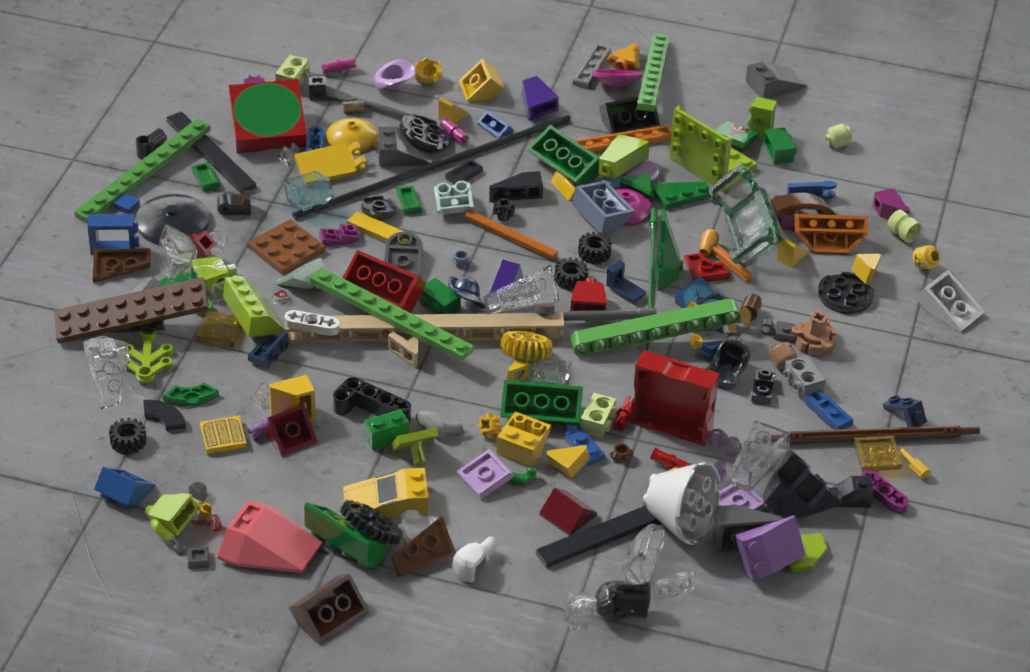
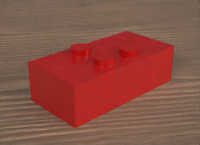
(385, 280)

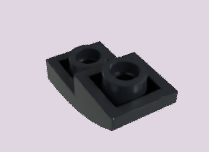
(763, 387)

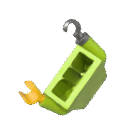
(173, 513)

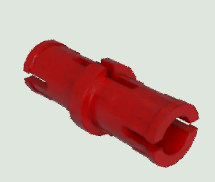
(623, 414)
(668, 460)

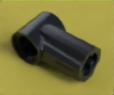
(146, 144)

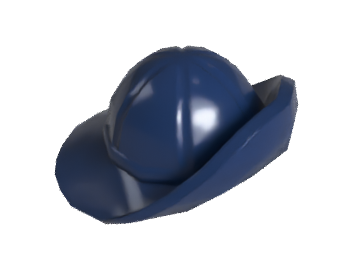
(466, 288)

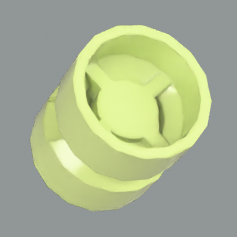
(904, 226)

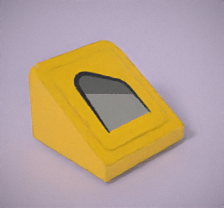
(518, 370)

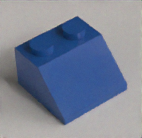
(122, 486)

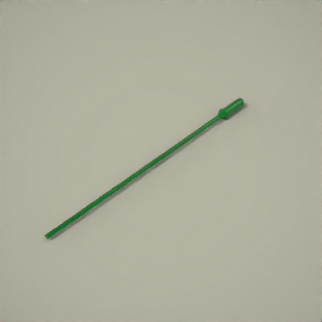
(653, 225)

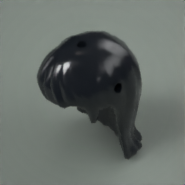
(730, 361)
(623, 598)

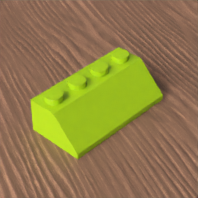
(250, 308)

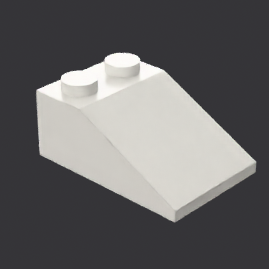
(950, 302)

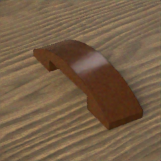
(786, 203)

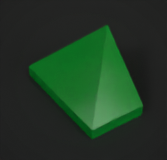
(640, 183)

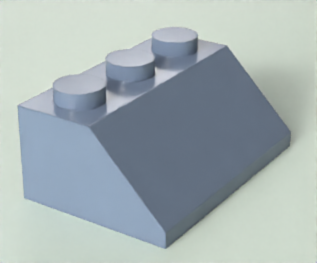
(602, 206)

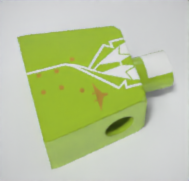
(212, 270)

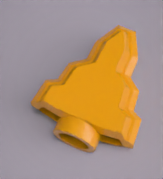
(626, 58)

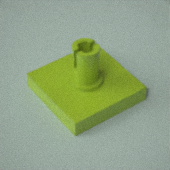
(415, 441)

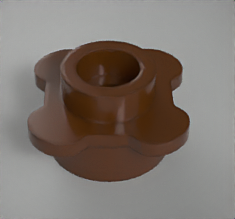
(621, 453)

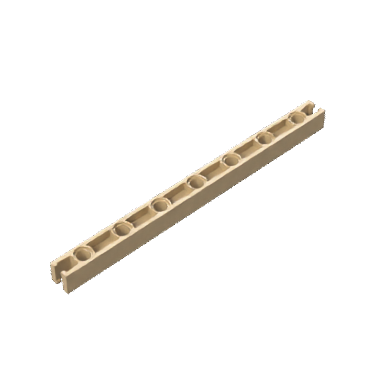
(464, 326)

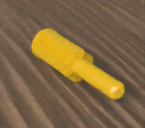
(916, 465)

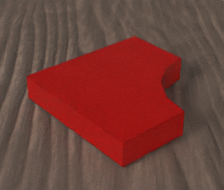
(709, 270)

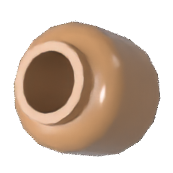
(781, 353)

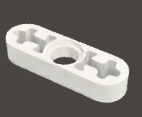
(329, 325)

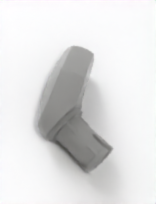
(431, 419)

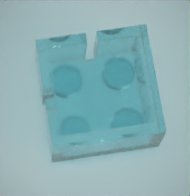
(308, 190)

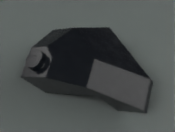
(798, 491)

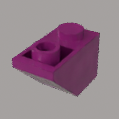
(888, 202)

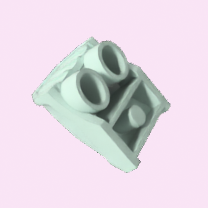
(453, 198)

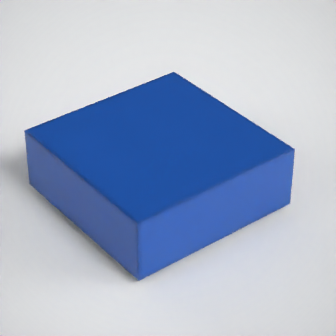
(126, 203)

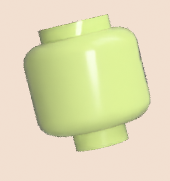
(838, 136)

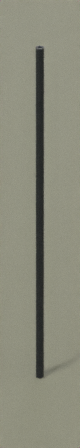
(436, 164)

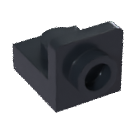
(317, 88)

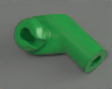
(525, 478)

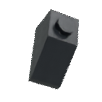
(855, 491)

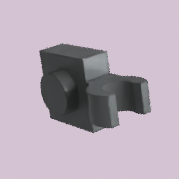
(781, 330)

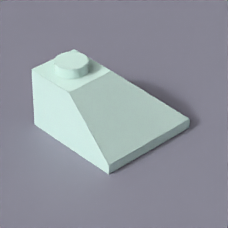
(301, 277)

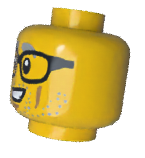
(926, 257)

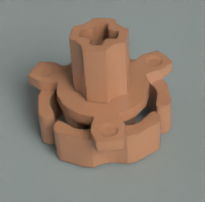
(815, 334)

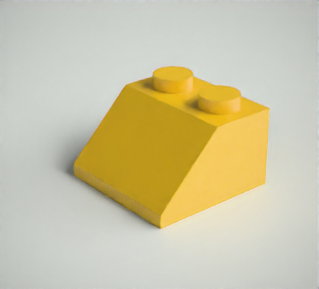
(481, 82)

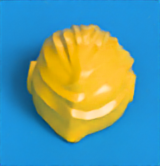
(428, 71)

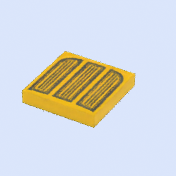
(223, 434)

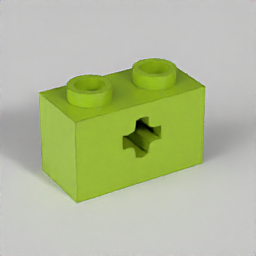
(762, 115)

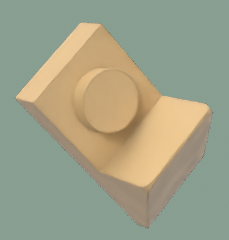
(404, 349)

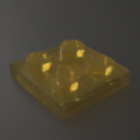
(219, 329)
(878, 453)

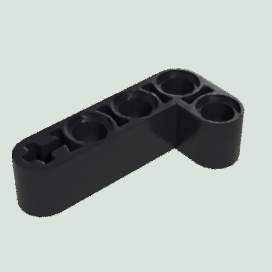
(367, 397)

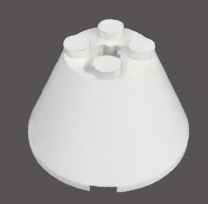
(685, 500)

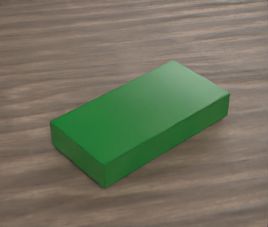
(205, 176)
(408, 200)

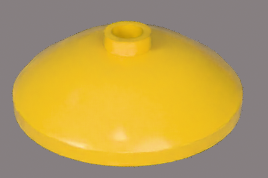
(350, 131)

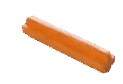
(724, 256)

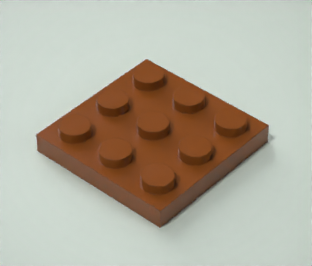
(286, 246)

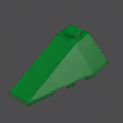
(668, 255)

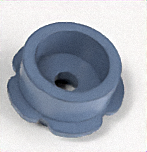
(461, 258)

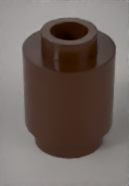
(753, 303)

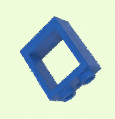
(112, 222)

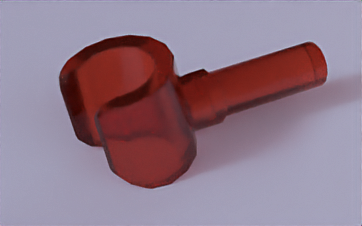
(213, 521)

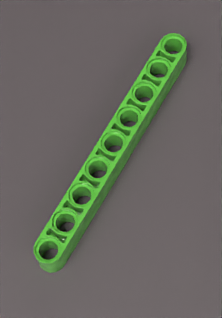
(655, 327)

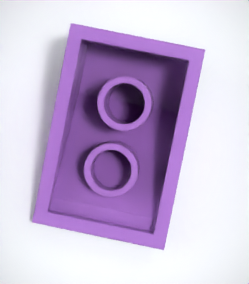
(770, 547)

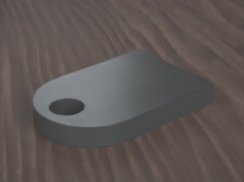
(405, 255)

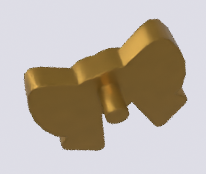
(745, 319)

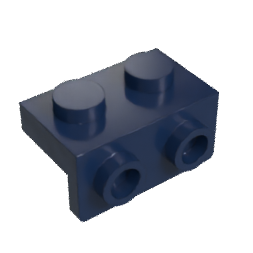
(269, 350)

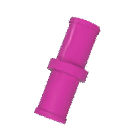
(338, 65)
(454, 131)

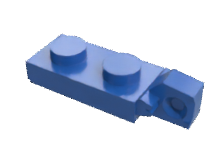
(578, 437)

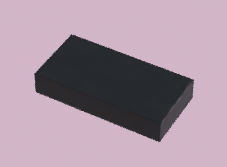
(464, 171)

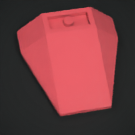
(267, 540)

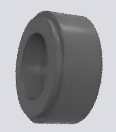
(545, 308)

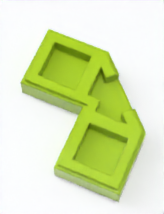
(814, 549)

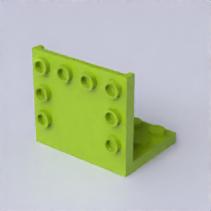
(703, 149)

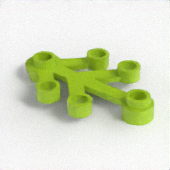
(146, 373)

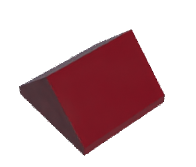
(290, 430)
(566, 511)

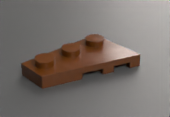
(117, 262)
(425, 549)

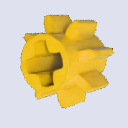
(489, 425)

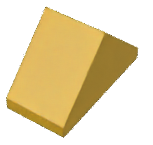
(451, 111)
(790, 253)
(865, 266)
(569, 459)

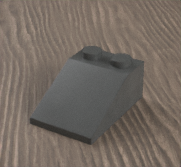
(772, 79)
(397, 150)
(733, 520)

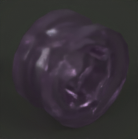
(732, 446)

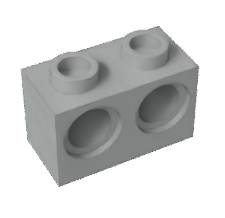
(803, 376)

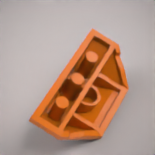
(831, 232)

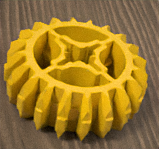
(526, 346)

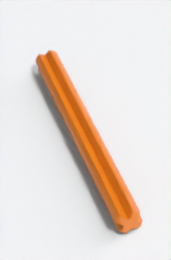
(511, 235)

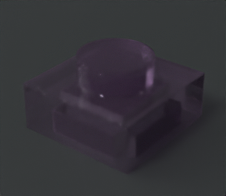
(720, 465)

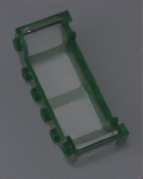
(748, 215)

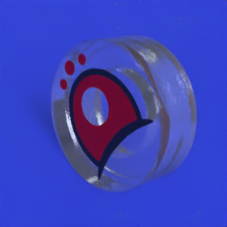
(280, 296)

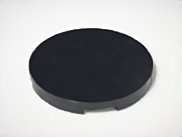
(424, 132)
(845, 293)

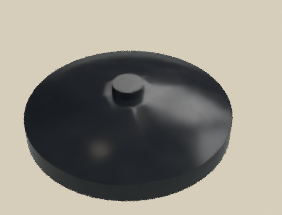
(176, 210)

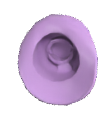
(394, 74)

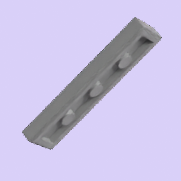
(593, 62)

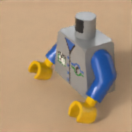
(707, 341)

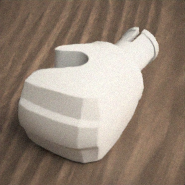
(470, 557)

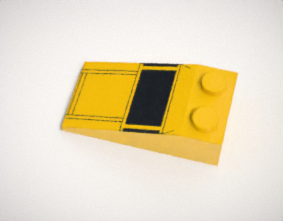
(392, 492)

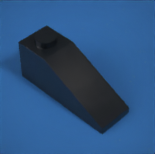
(518, 187)

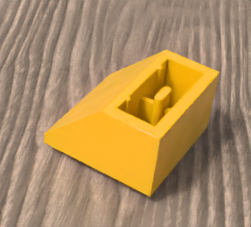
(291, 394)
(523, 439)

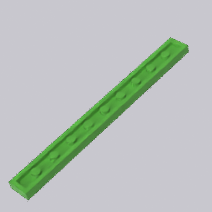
(653, 72)
(143, 170)
(392, 314)

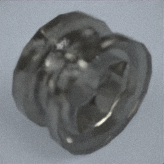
(198, 491)

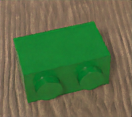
(779, 145)
(440, 298)
(383, 429)

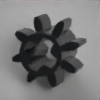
(503, 209)

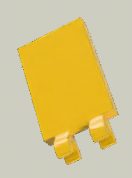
(331, 161)

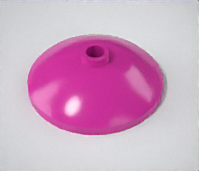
(617, 78)
(639, 202)

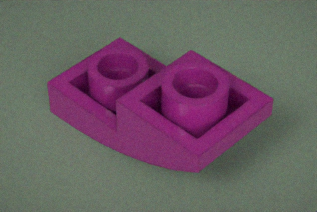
(343, 235)

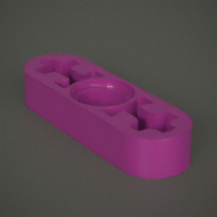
(895, 500)

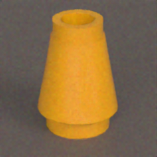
(709, 240)

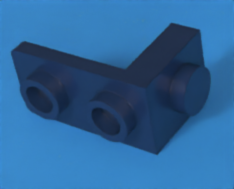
(617, 282)
(912, 409)

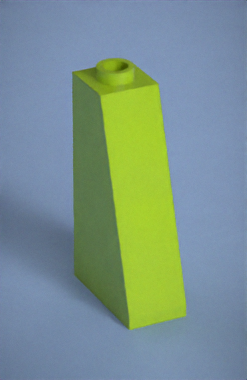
(622, 155)

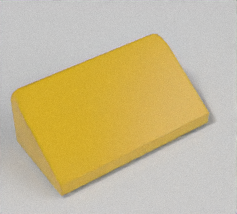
(564, 185)

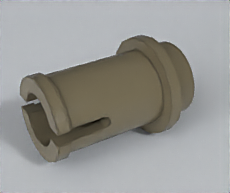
(354, 106)

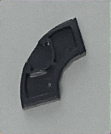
(165, 413)

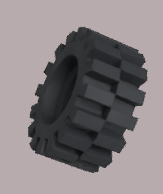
(601, 251)
(579, 271)
(127, 427)

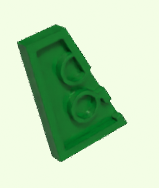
(680, 193)

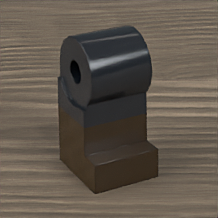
(234, 204)

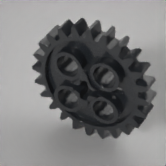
(383, 527)

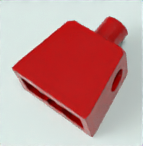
(588, 296)

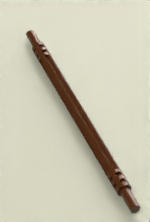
(899, 433)

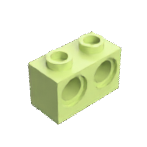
(293, 68)
(598, 415)

